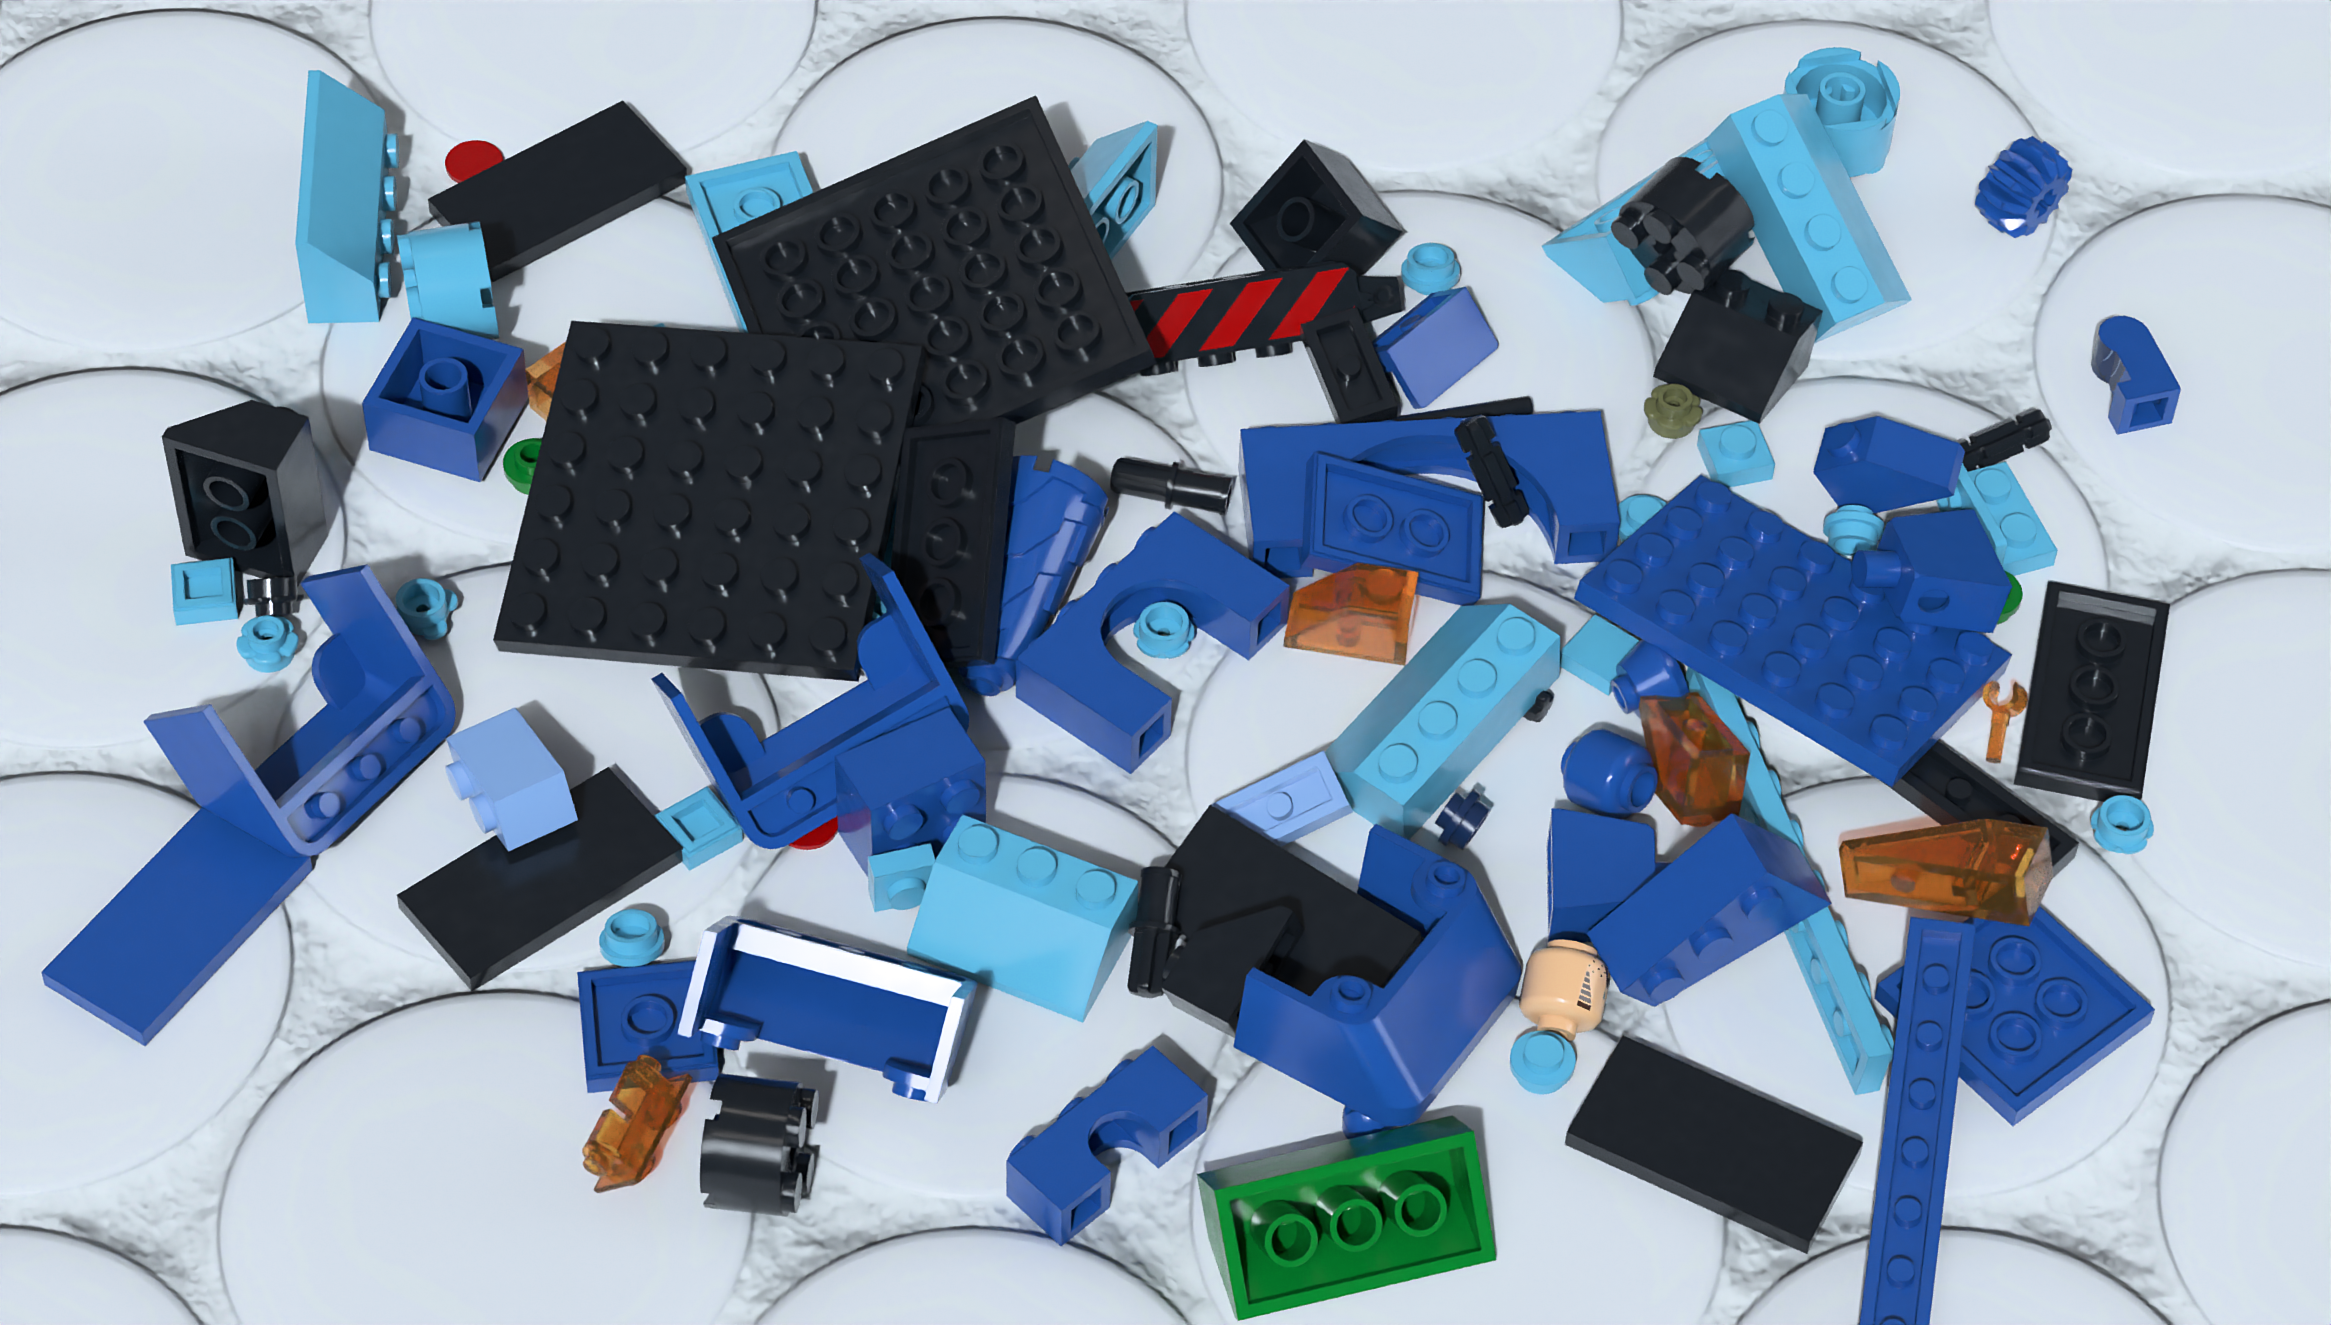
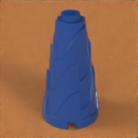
(1047, 537)

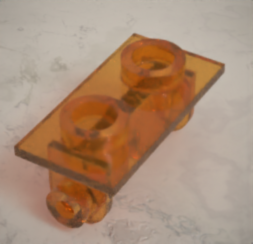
(624, 1148)

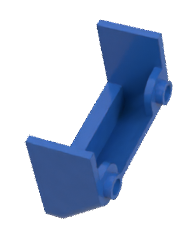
(377, 725)
(789, 779)
(830, 1002)
(1401, 1043)

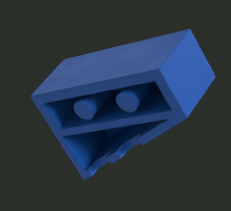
(1707, 910)

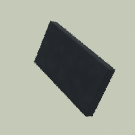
(562, 188)
(955, 532)
(2092, 693)
(1238, 872)
(507, 905)
(1714, 1144)

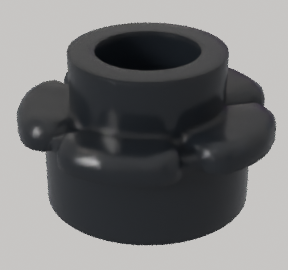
(273, 595)

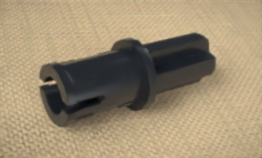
(1172, 485)
(1153, 930)

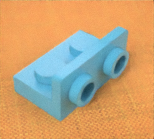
(2005, 517)

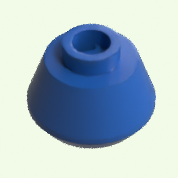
(1646, 673)

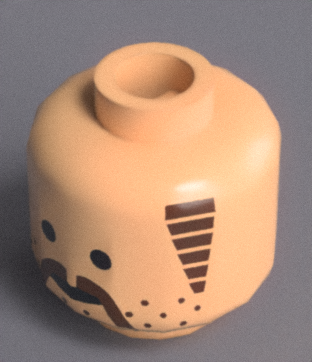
(1565, 988)

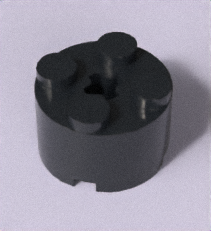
(1684, 227)
(756, 1145)

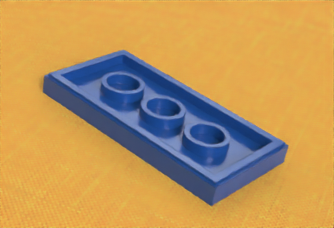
(173, 925)

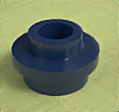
(1462, 819)

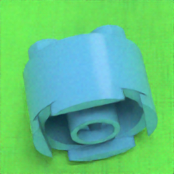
(1853, 103)
(449, 278)

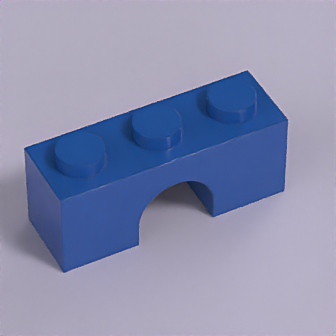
(1139, 1107)

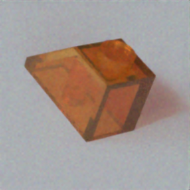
(1356, 614)
(1695, 758)

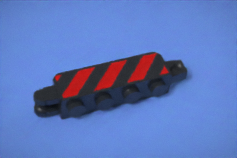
(1253, 311)

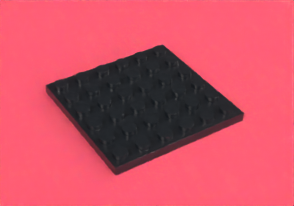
(956, 250)
(711, 500)

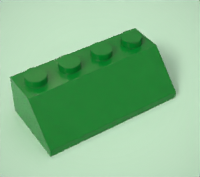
(1347, 1216)

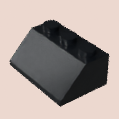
(248, 489)

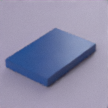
(1393, 522)

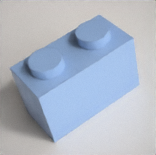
(509, 780)

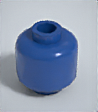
(1609, 774)

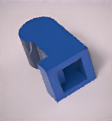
(2137, 375)

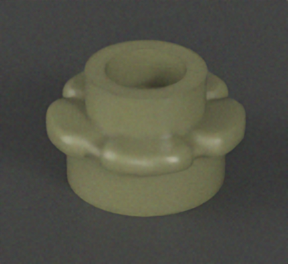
(1672, 411)

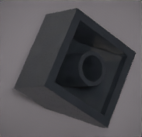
(1315, 213)
(1740, 345)

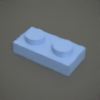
(1290, 801)

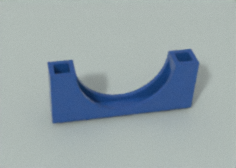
(1553, 457)

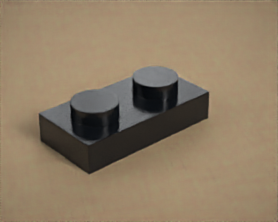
(1348, 368)

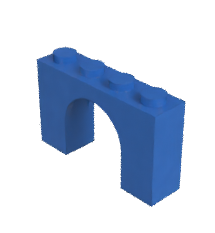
(1099, 700)

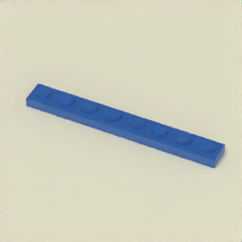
(1918, 1124)

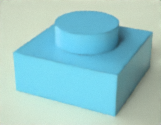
(1736, 454)
(899, 877)

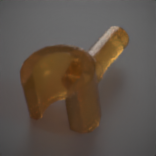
(2001, 716)

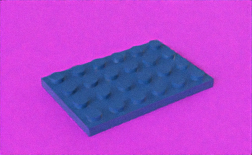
(1790, 629)

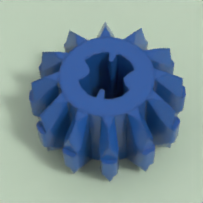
(2023, 187)

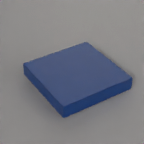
(638, 1014)

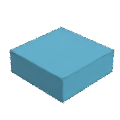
(204, 591)
(1596, 652)
(701, 827)

